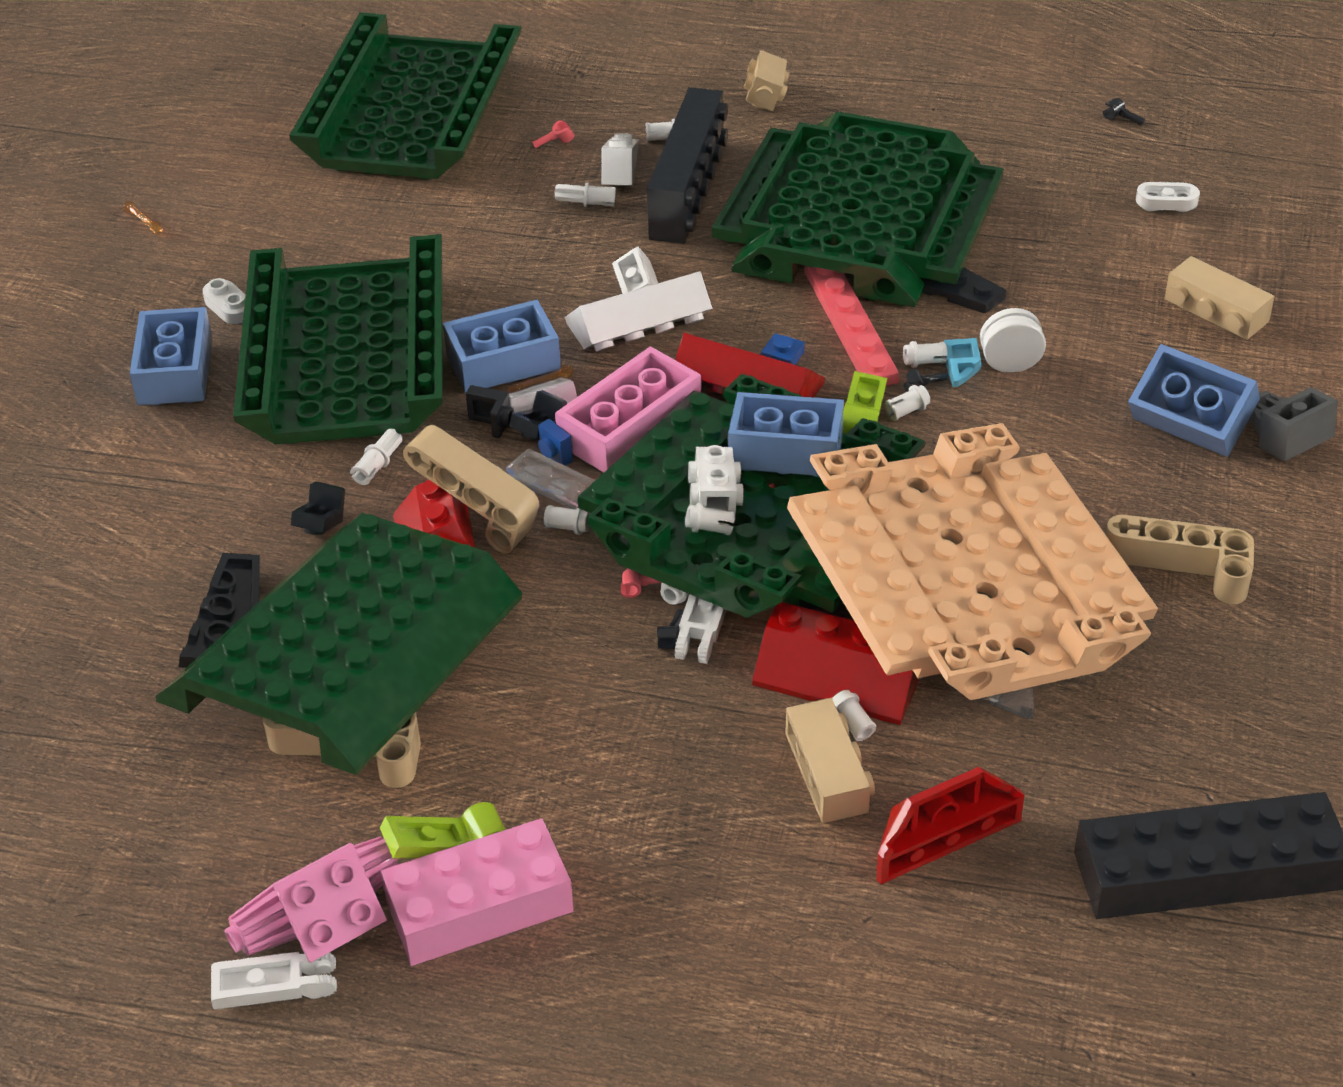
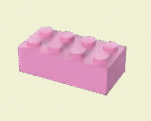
(625, 406)
(477, 891)

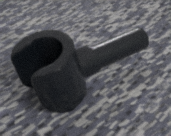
(1117, 108)
(915, 378)
(668, 635)

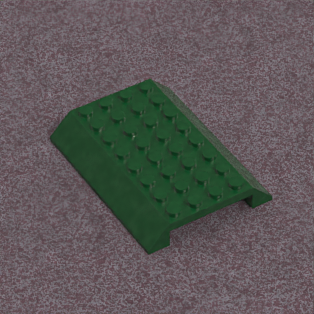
(401, 100)
(341, 346)
(354, 637)

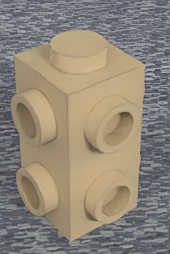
(766, 80)

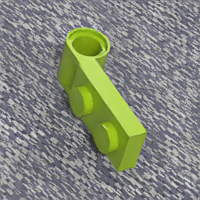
(863, 399)
(421, 836)

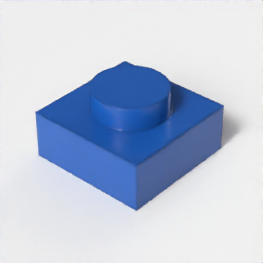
(784, 349)
(555, 442)

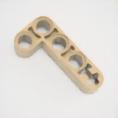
(477, 483)
(1188, 549)
(395, 760)

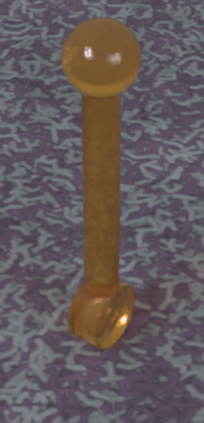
(129, 206)
(566, 371)

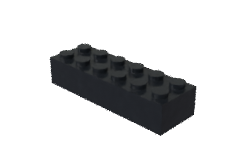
(687, 165)
(1210, 855)

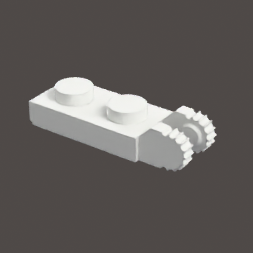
(699, 621)
(271, 979)

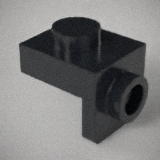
(489, 407)
(543, 409)
(322, 511)

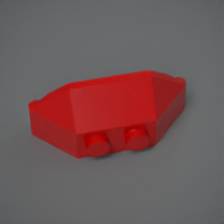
(437, 513)
(946, 821)

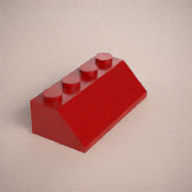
(723, 364)
(823, 654)

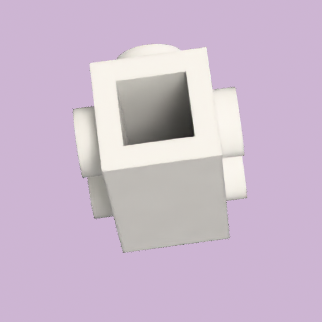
(715, 478)

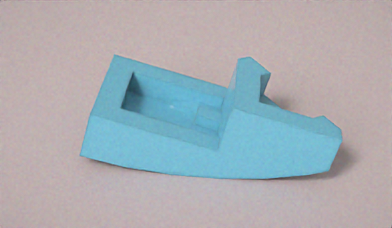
(962, 360)

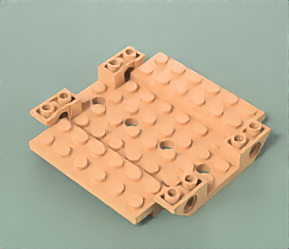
(1017, 538)

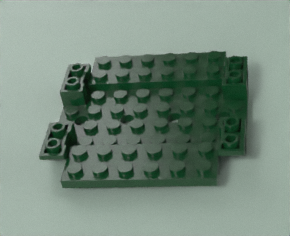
(912, 197)
(765, 560)

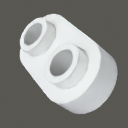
(1167, 196)
(225, 300)

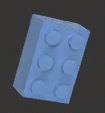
(502, 345)
(171, 356)
(1194, 400)
(783, 431)

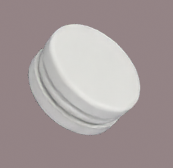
(1012, 340)

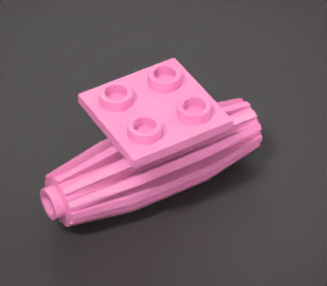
(317, 904)

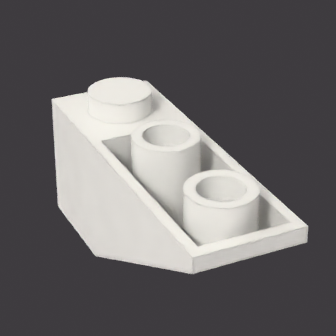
(619, 160)

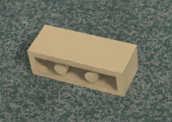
(1219, 297)
(829, 760)

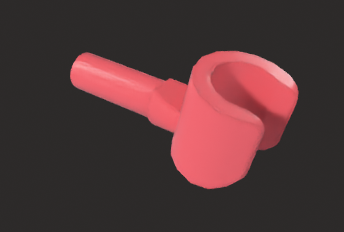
(559, 130)
(632, 583)

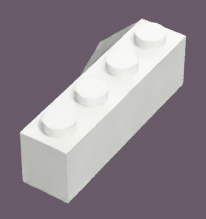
(639, 311)

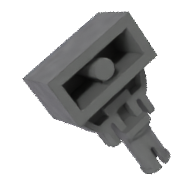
(1294, 423)

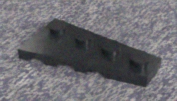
(969, 291)
(230, 596)

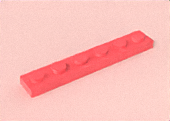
(852, 324)

